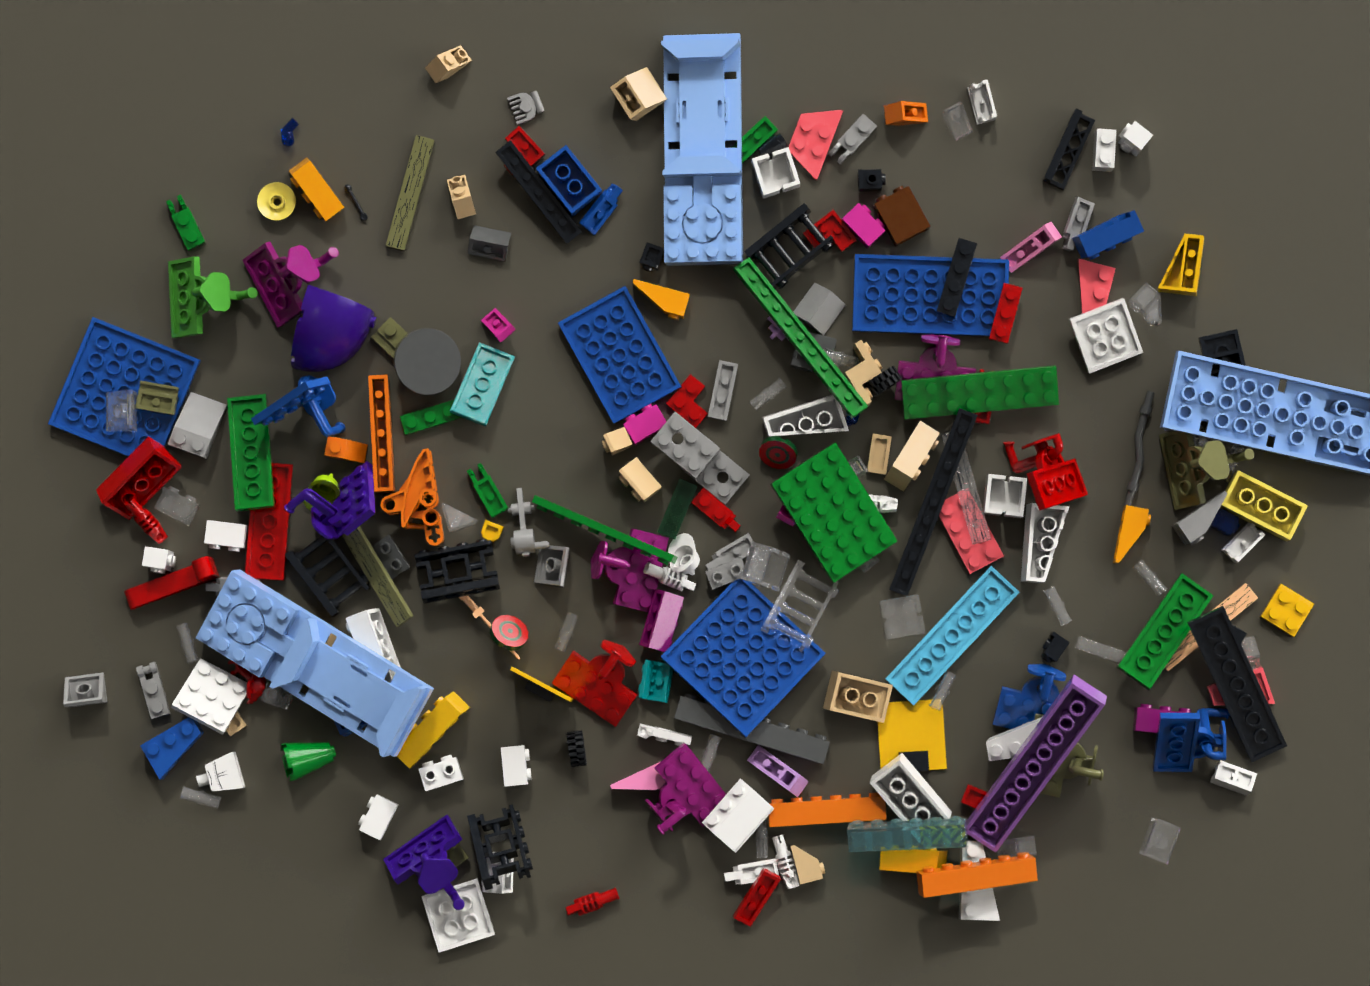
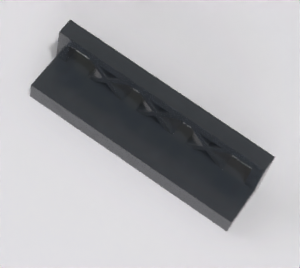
(1064, 143)

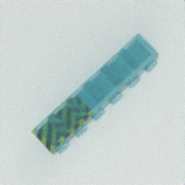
(907, 834)

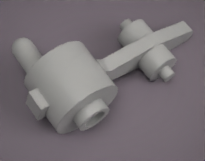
(524, 539)

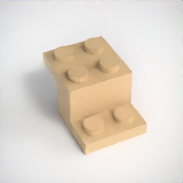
(864, 371)

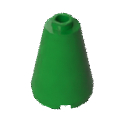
(305, 758)

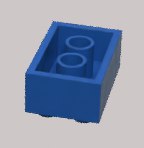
(569, 180)

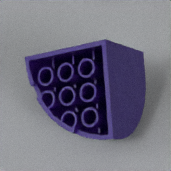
(329, 330)

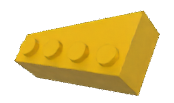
(431, 728)

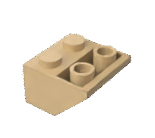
(638, 93)
(639, 479)

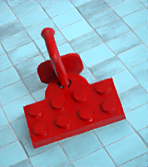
(1054, 479)
(596, 682)

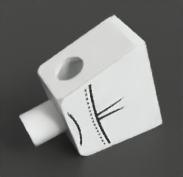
(222, 774)

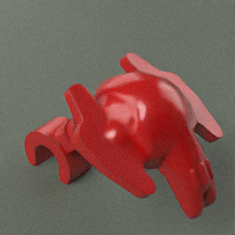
(255, 685)

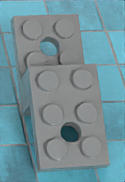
(700, 458)

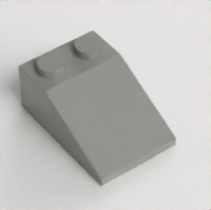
(197, 425)
(1194, 525)

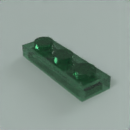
(677, 509)

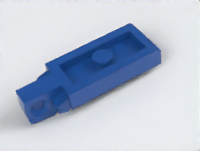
(601, 209)

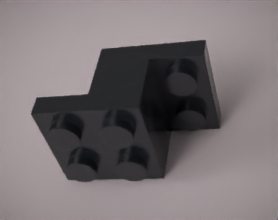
(1224, 347)

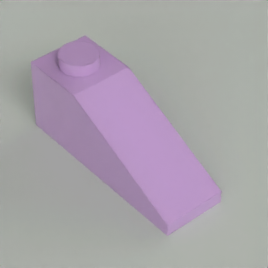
(778, 771)

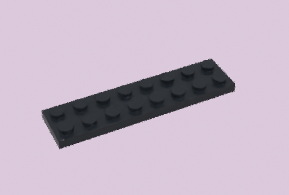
(1237, 684)

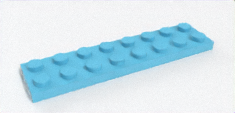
(952, 635)

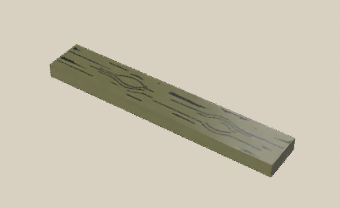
(410, 193)
(378, 577)

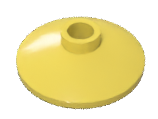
(272, 192)

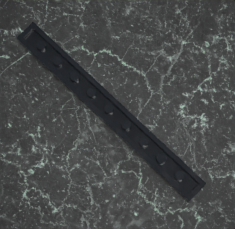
(933, 502)

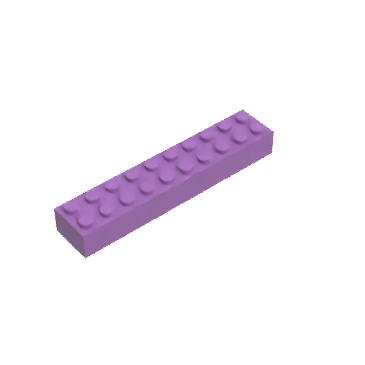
(1035, 763)

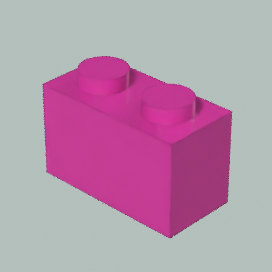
(863, 225)
(644, 424)

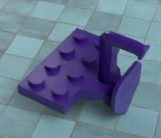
(348, 510)
(427, 859)

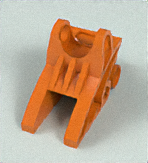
(413, 494)

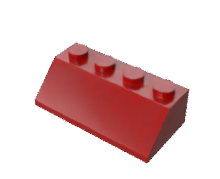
(138, 477)

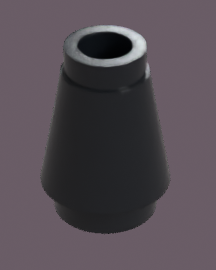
(775, 143)

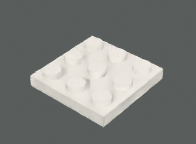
(1106, 335)
(211, 696)
(458, 927)

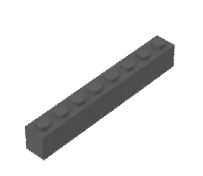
(765, 734)

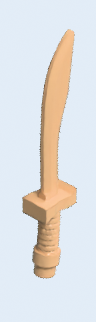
(477, 611)

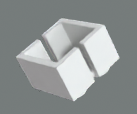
(775, 173)
(1004, 496)

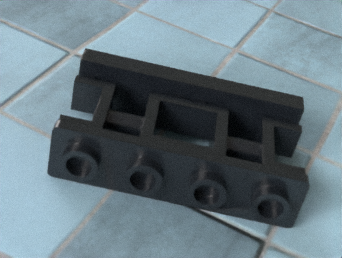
(458, 586)
(484, 850)

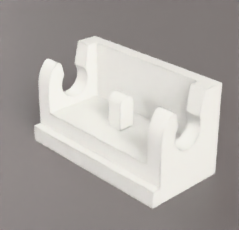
(982, 102)
(1242, 542)
(1233, 778)

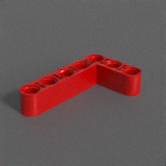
(170, 584)

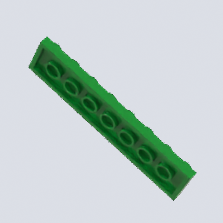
(980, 392)

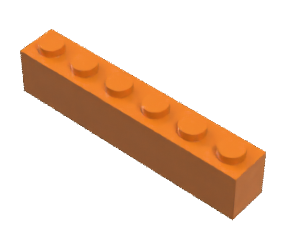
(381, 433)
(827, 811)
(976, 875)

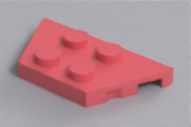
(813, 139)

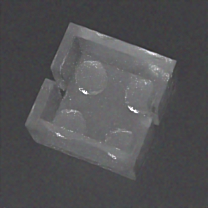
(765, 566)
(902, 617)

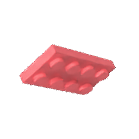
(972, 556)

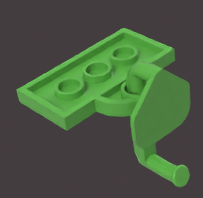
(195, 295)

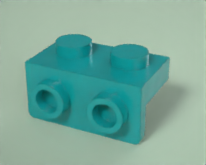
(655, 681)

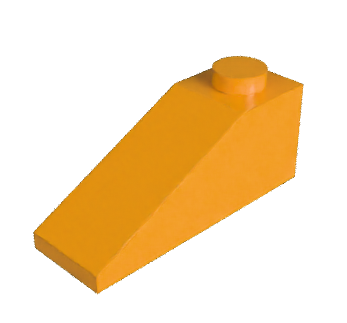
(667, 300)
(1131, 527)

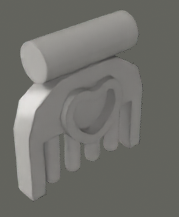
(528, 105)

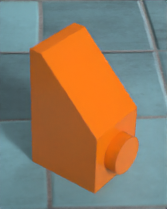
(905, 113)
(345, 449)

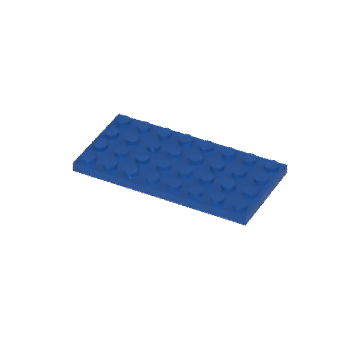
(905, 291)

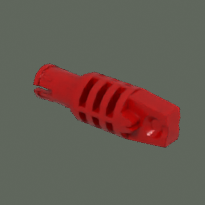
(146, 521)
(592, 902)

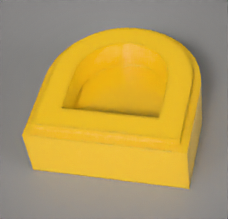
(491, 531)

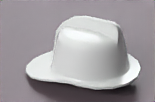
(685, 550)

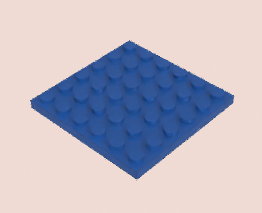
(118, 361)
(735, 662)

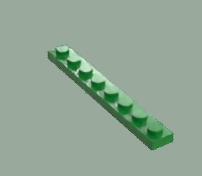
(611, 534)

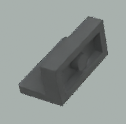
(489, 243)

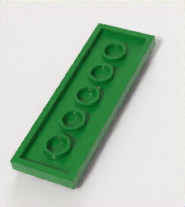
(250, 454)
(1164, 631)

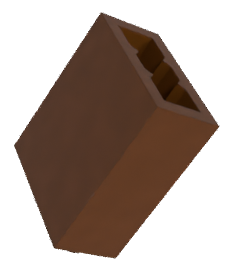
(901, 215)

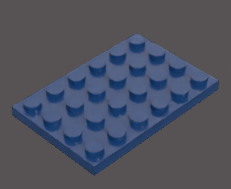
(619, 355)

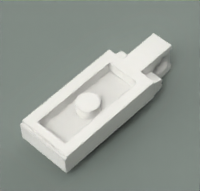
(663, 734)
(748, 872)

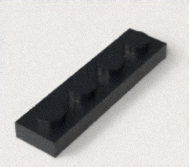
(956, 277)

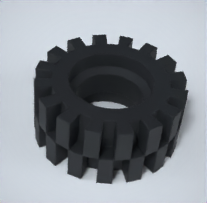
(883, 381)
(576, 748)

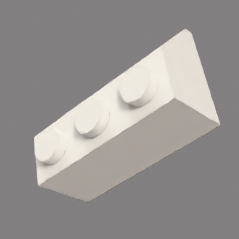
(738, 815)

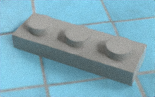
(722, 390)

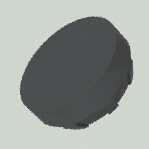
(427, 361)

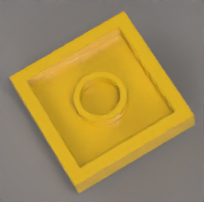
(1287, 610)

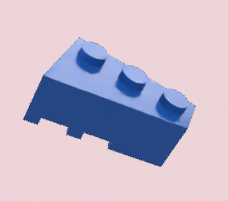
(1108, 234)
(171, 745)

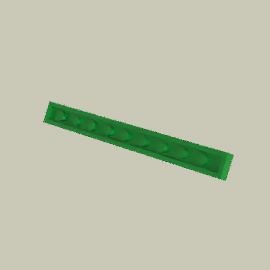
(800, 338)

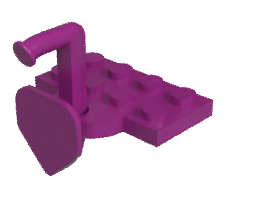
(275, 279)
(927, 366)
(633, 586)
(686, 789)

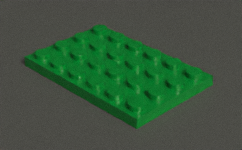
(833, 512)

